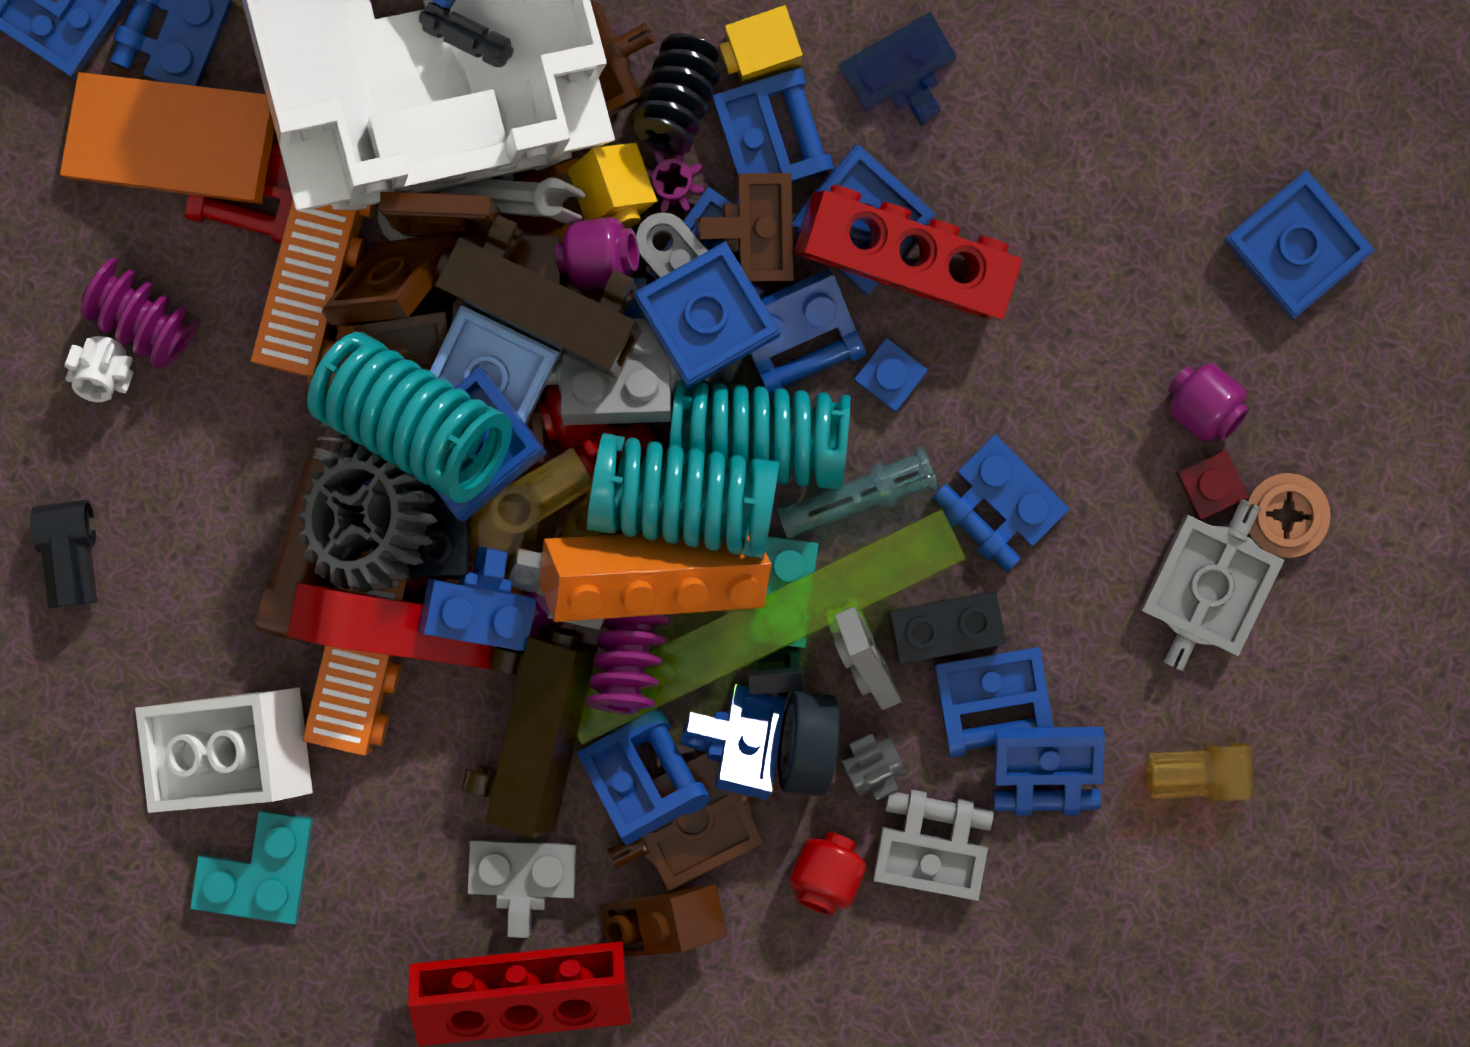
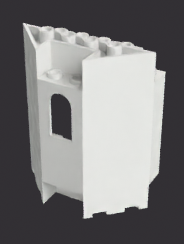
(401, 111)

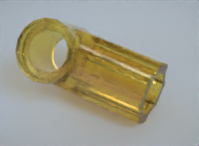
(546, 490)
(1209, 772)

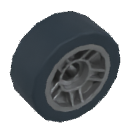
(808, 743)

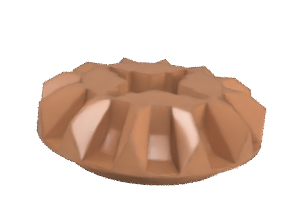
(1304, 498)

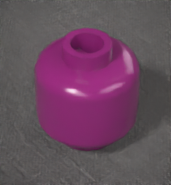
(595, 250)
(1208, 402)

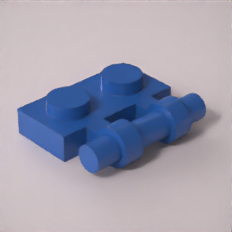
(183, 43)
(1011, 491)
(1048, 758)

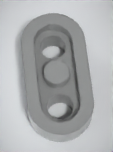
(684, 248)

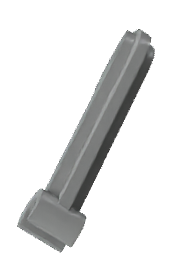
(512, 198)

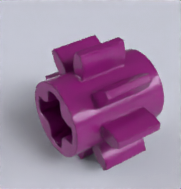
(680, 195)

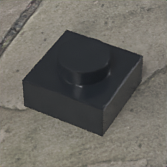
(776, 673)

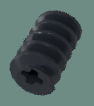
(676, 93)

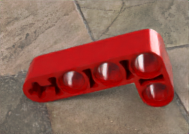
(374, 626)

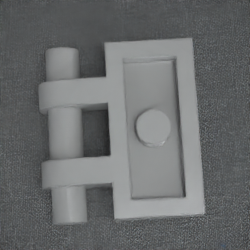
(930, 861)

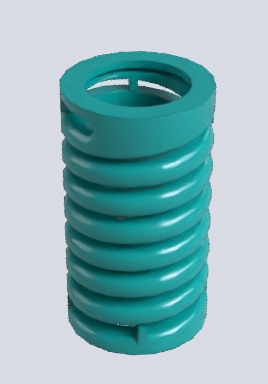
(409, 416)
(762, 429)
(688, 502)

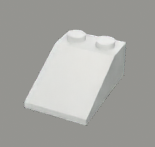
(224, 751)

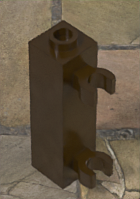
(537, 306)
(539, 732)

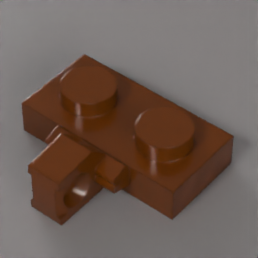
(757, 226)

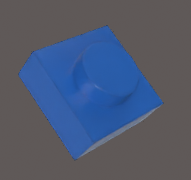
(890, 375)

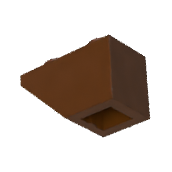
(665, 921)

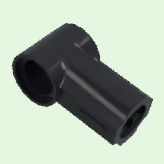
(65, 542)

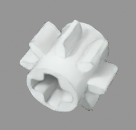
(98, 369)

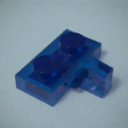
(901, 68)

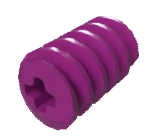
(135, 317)
(625, 664)

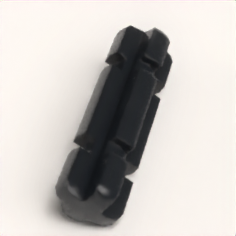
(466, 35)

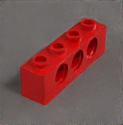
(827, 241)
(519, 994)

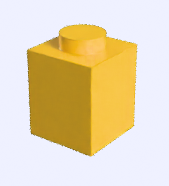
(761, 46)
(613, 184)

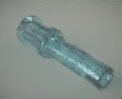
(798, 521)

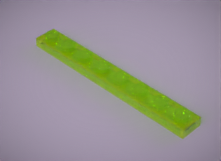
(790, 615)

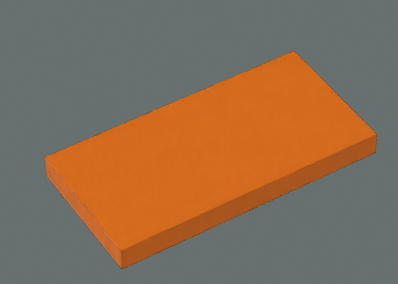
(169, 137)

